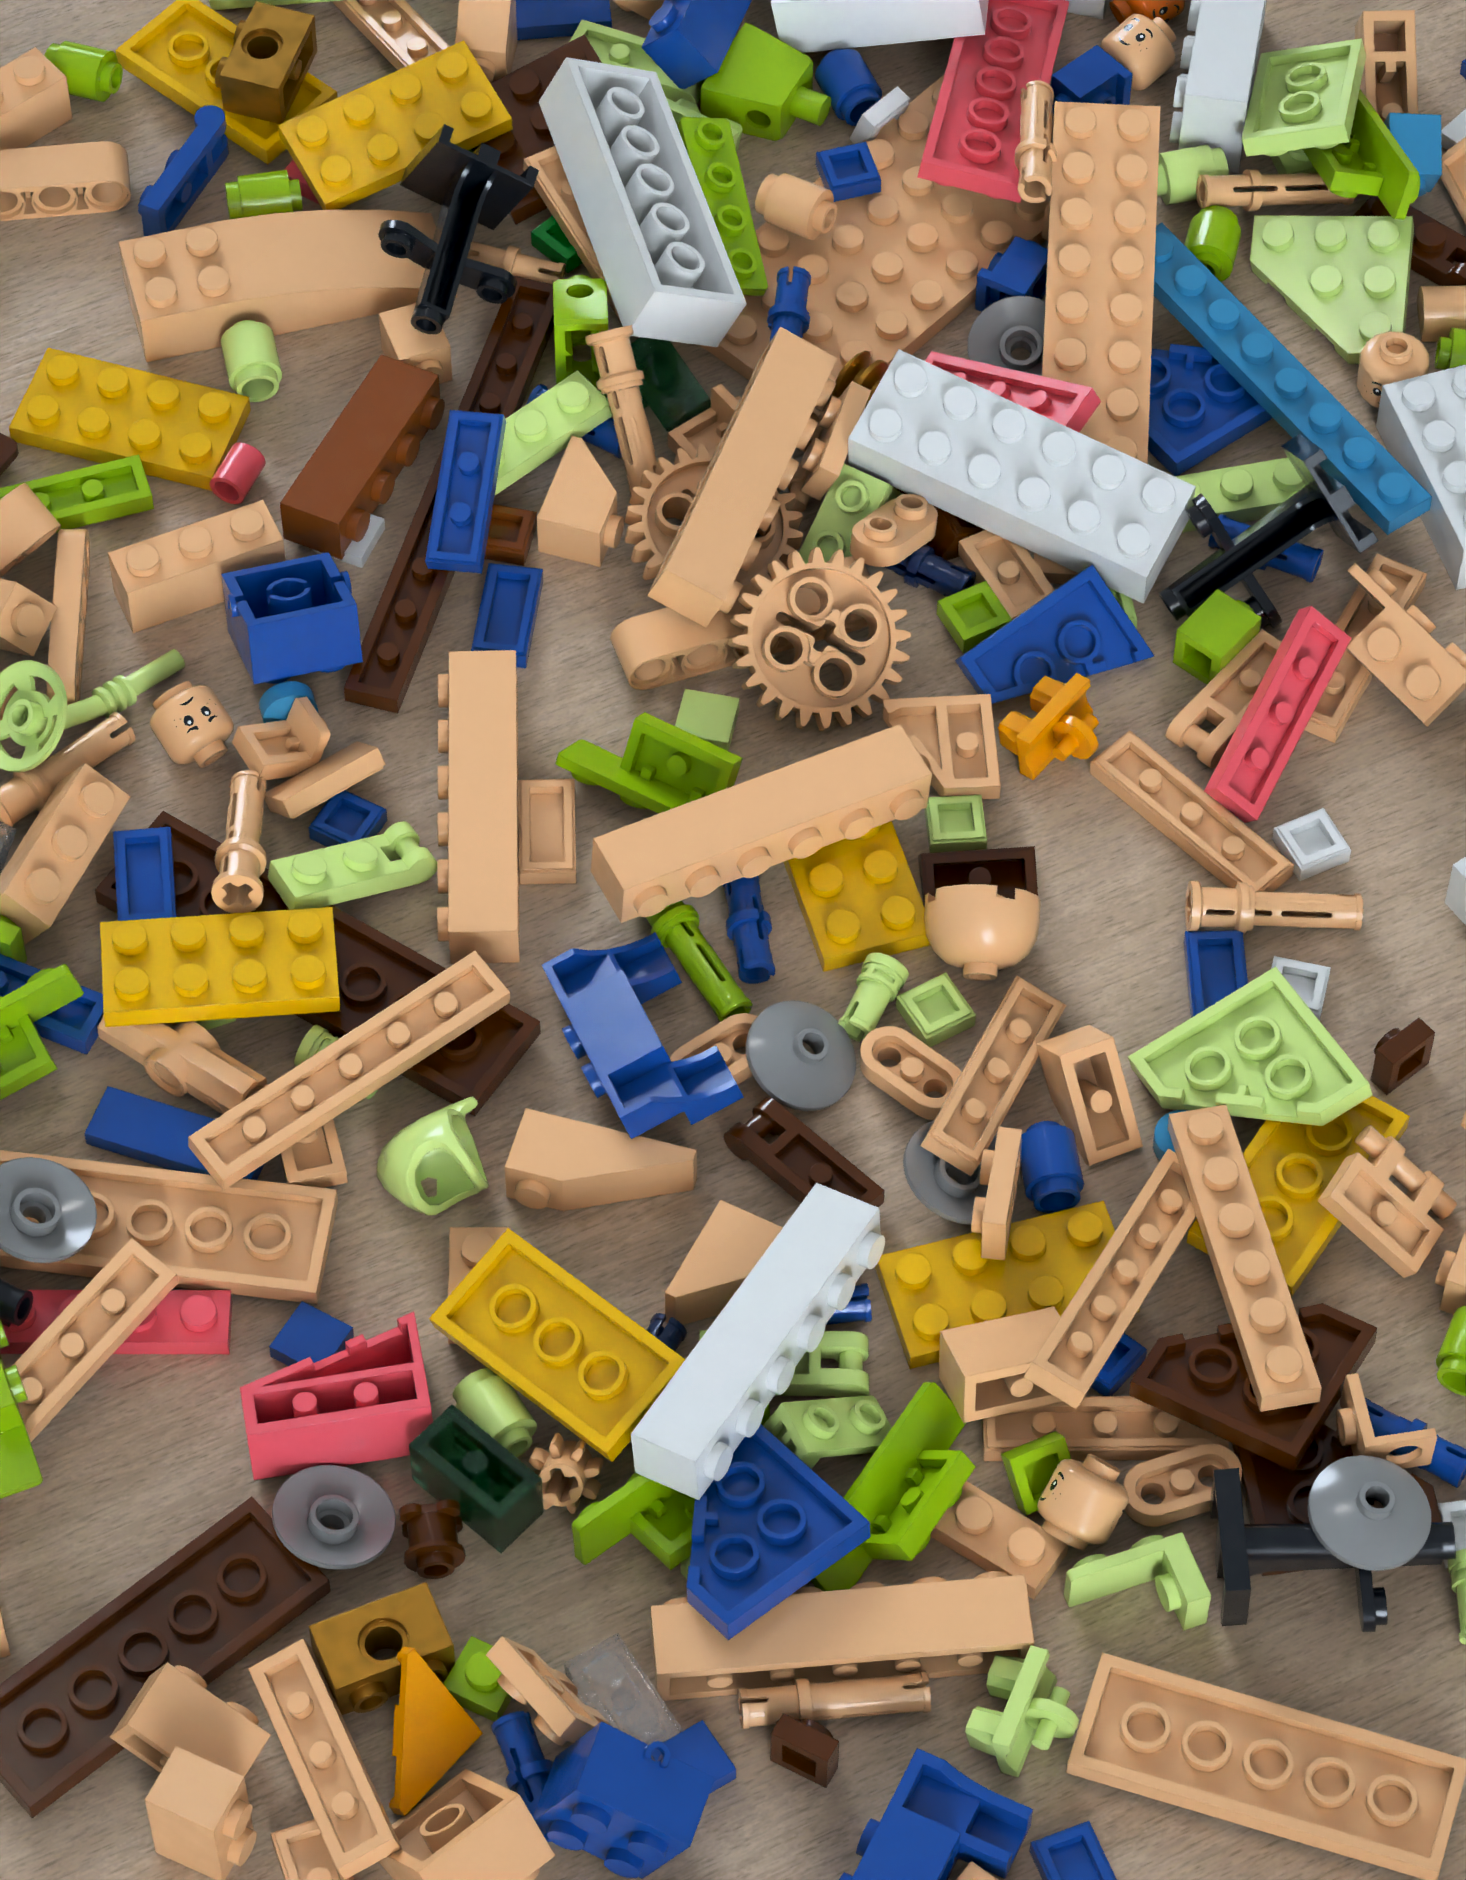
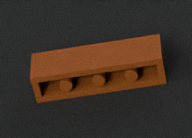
(362, 457)

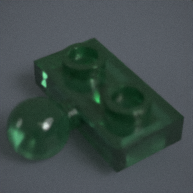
(668, 383)

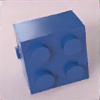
(292, 618)
(621, 1803)

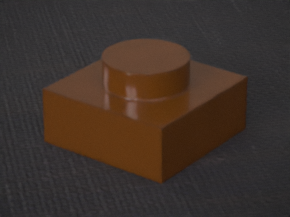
(1401, 1055)
(805, 1749)

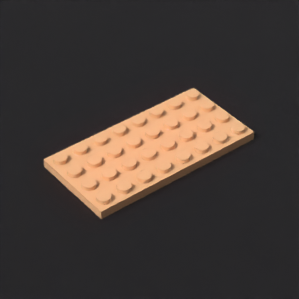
(892, 260)

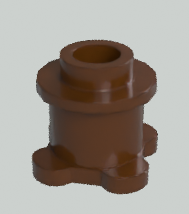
(432, 1538)

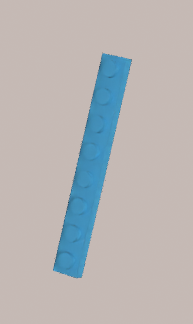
(1284, 386)

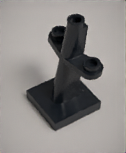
(470, 193)
(1316, 504)
(1262, 1548)

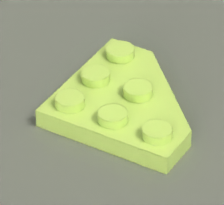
(1338, 273)
(1257, 1056)

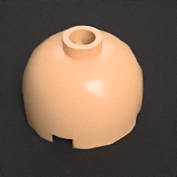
(980, 929)

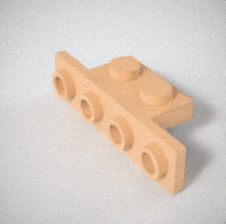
(1404, 654)

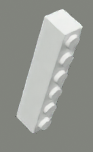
(757, 1342)

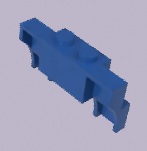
(628, 1062)

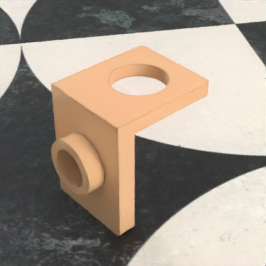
(1356, 1430)

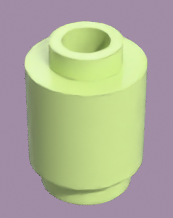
(1181, 168)
(251, 360)
(496, 1410)

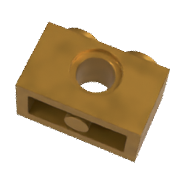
(267, 62)
(396, 1621)

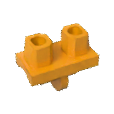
(1058, 730)

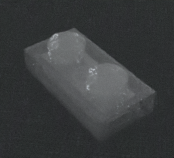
(621, 1691)

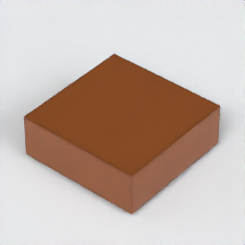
(510, 534)

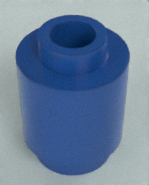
(848, 83)
(1051, 1167)

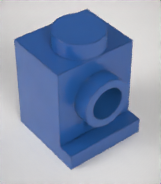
(1093, 79)
(1014, 273)

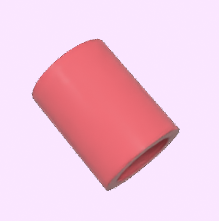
(237, 473)

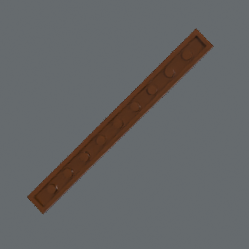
(414, 591)

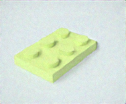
(1304, 98)

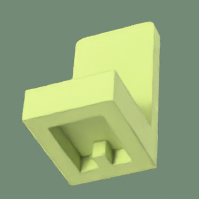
(845, 504)
(829, 1427)
(1149, 1559)

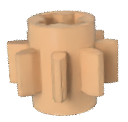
(574, 1461)

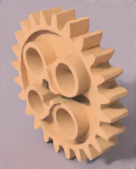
(665, 496)
(840, 593)

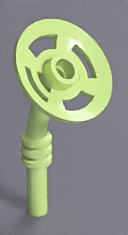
(40, 722)

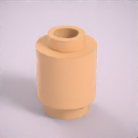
(796, 205)

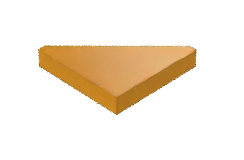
(427, 1732)

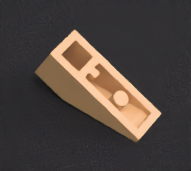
(1390, 61)
(586, 1165)

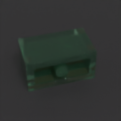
(467, 1465)

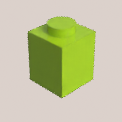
(1214, 635)

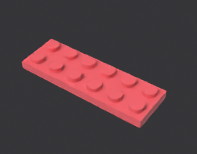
(980, 100)

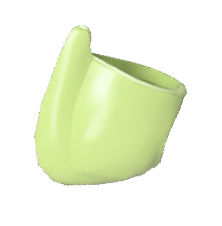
(438, 1149)

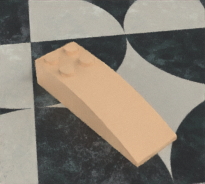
(266, 269)

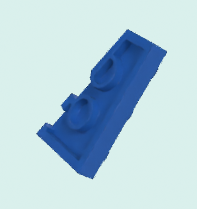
(1063, 634)

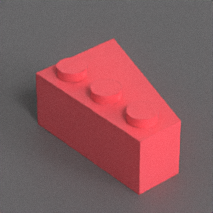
(341, 1408)

